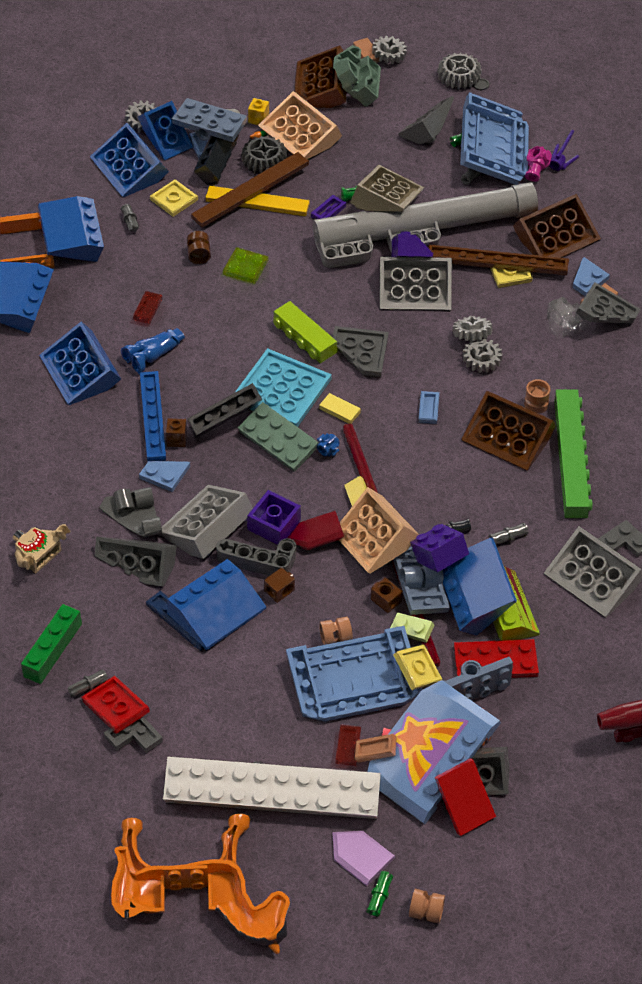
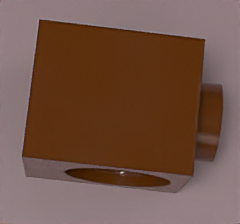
(176, 432)
(279, 585)
(391, 599)

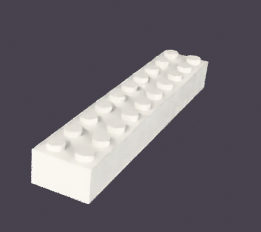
(272, 787)

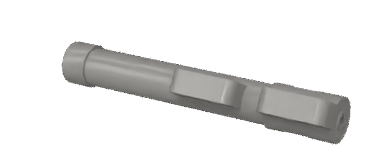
(357, 230)

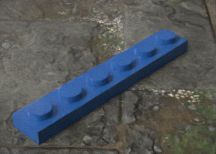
(152, 416)

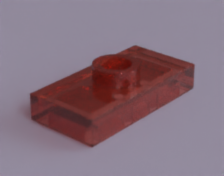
(147, 307)
(347, 745)

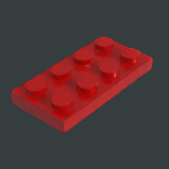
(487, 652)

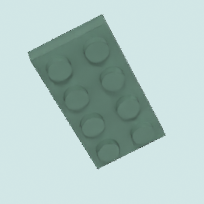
(278, 436)

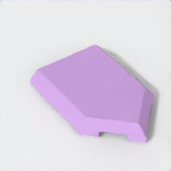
(360, 855)

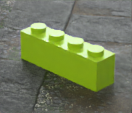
(305, 332)

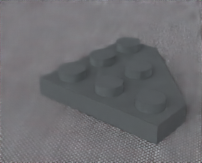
(606, 307)
(363, 348)

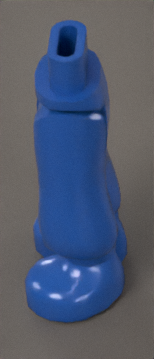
(151, 348)

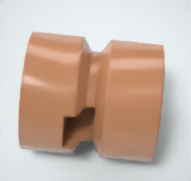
(537, 396)
(340, 626)
(427, 906)

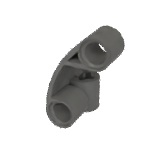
(134, 511)

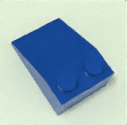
(165, 136)

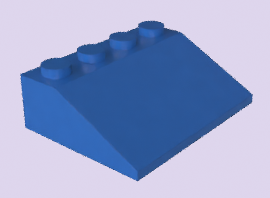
(128, 162)
(71, 228)
(22, 293)
(79, 365)
(478, 587)
(215, 604)

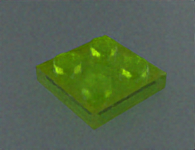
(245, 265)

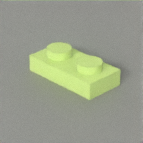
(415, 627)

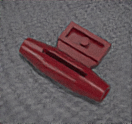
(624, 719)

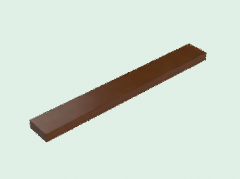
(249, 189)
(502, 260)

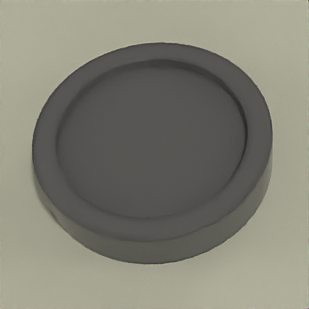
(482, 84)

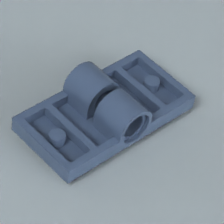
(209, 120)
(420, 585)
(481, 681)

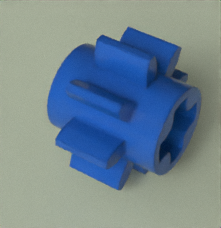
(328, 444)

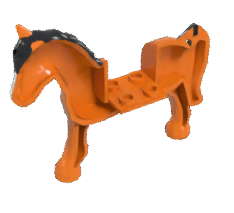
(146, 885)

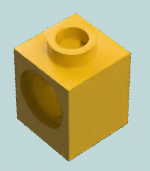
(258, 111)

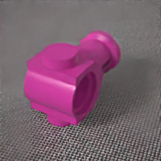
(537, 159)

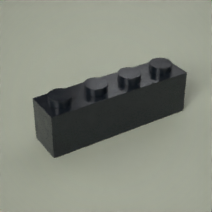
(214, 159)
(224, 410)

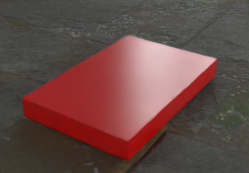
(115, 704)
(465, 796)

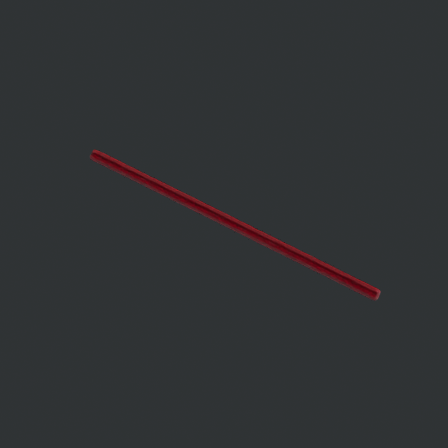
(364, 472)

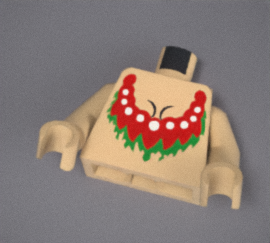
(38, 546)

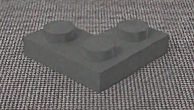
(623, 535)
(140, 731)

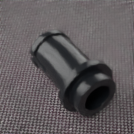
(461, 526)

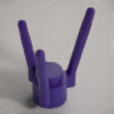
(558, 160)

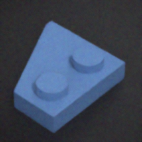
(587, 275)
(164, 473)

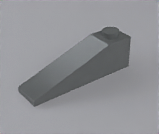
(429, 124)
(144, 559)
(493, 769)

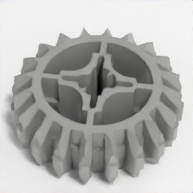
(459, 70)

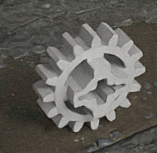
(389, 49)
(136, 110)
(472, 328)
(482, 355)

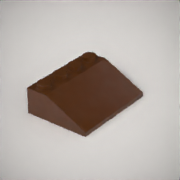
(318, 81)
(557, 229)
(508, 430)

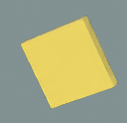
(174, 198)
(510, 277)
(417, 667)

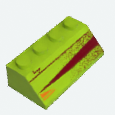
(518, 620)

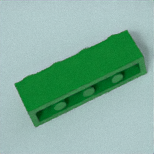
(51, 644)

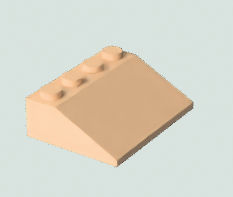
(301, 127)
(375, 531)

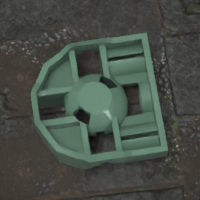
(358, 72)

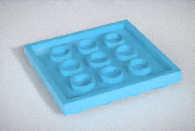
(286, 385)

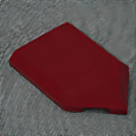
(317, 531)

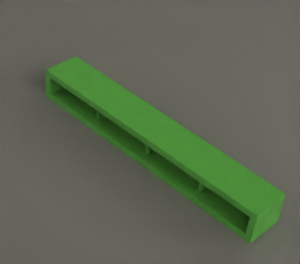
(571, 454)

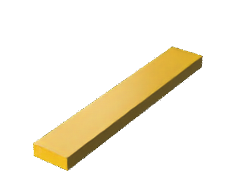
(265, 202)

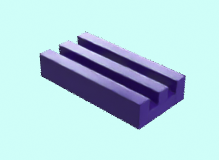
(331, 210)

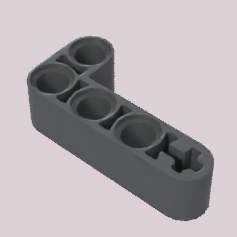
(257, 558)

